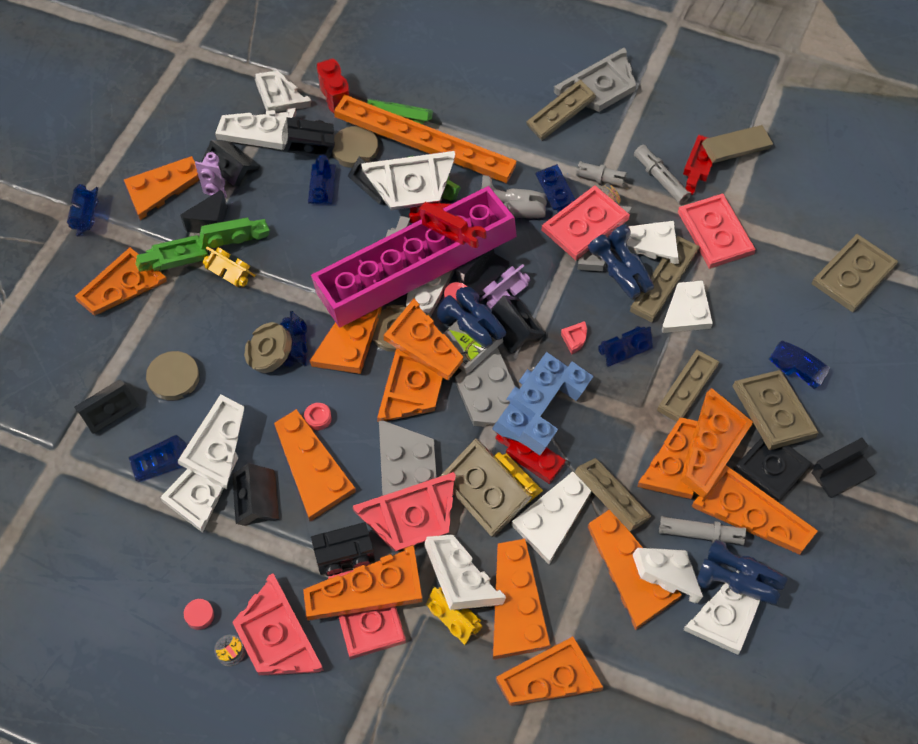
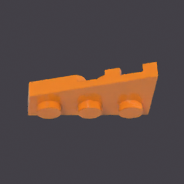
(155, 186)
(118, 284)
(421, 340)
(668, 464)
(550, 675)

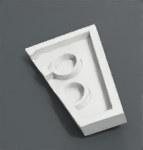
(254, 130)
(215, 442)
(194, 497)
(458, 576)

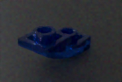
(794, 359)

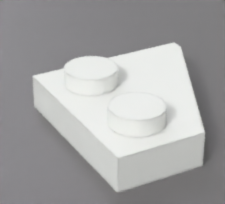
(279, 93)
(654, 240)
(688, 309)
(668, 569)

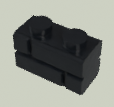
(308, 137)
(343, 549)

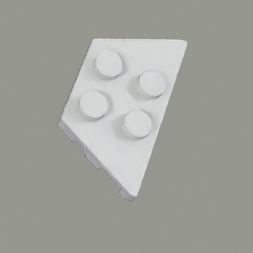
(411, 179)

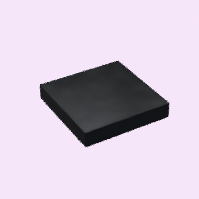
(774, 469)

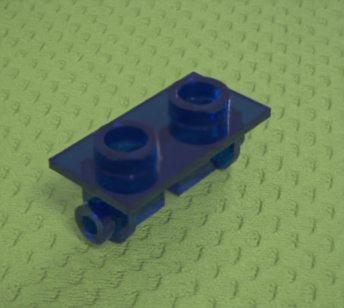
(322, 181)
(555, 187)
(82, 217)
(297, 329)
(629, 345)

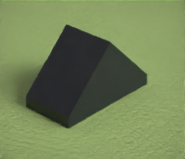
(205, 213)

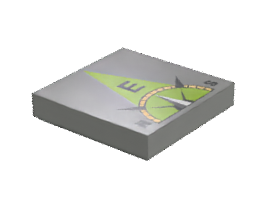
(470, 350)

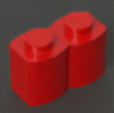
(332, 83)

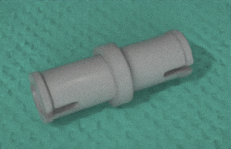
(601, 174)

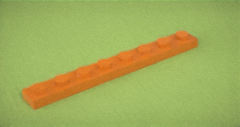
(424, 138)

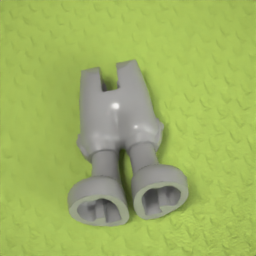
(520, 202)

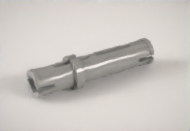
(655, 167)
(702, 530)

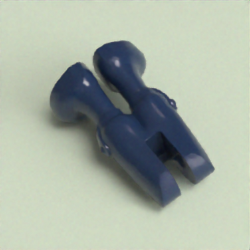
(629, 273)
(475, 325)
(753, 577)

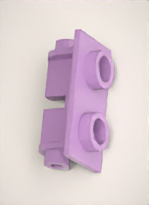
(210, 175)
(512, 280)

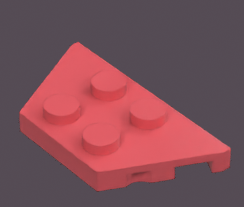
(410, 513)
(274, 634)

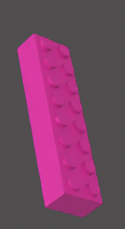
(409, 259)

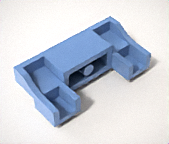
(522, 416)

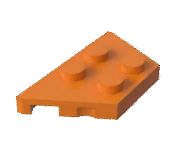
(409, 389)

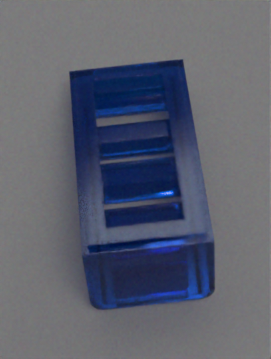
(157, 451)

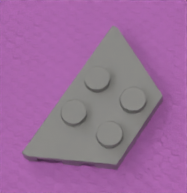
(608, 79)
(486, 390)
(405, 458)

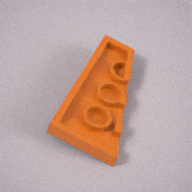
(347, 346)
(714, 442)
(313, 468)
(745, 505)
(616, 548)
(371, 587)
(520, 620)

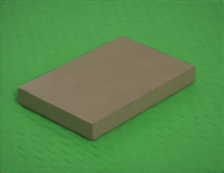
(854, 272)
(775, 409)
(486, 487)

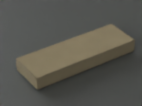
(561, 109)
(737, 143)
(688, 386)
(612, 494)

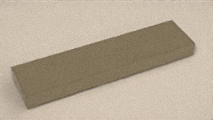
(665, 280)

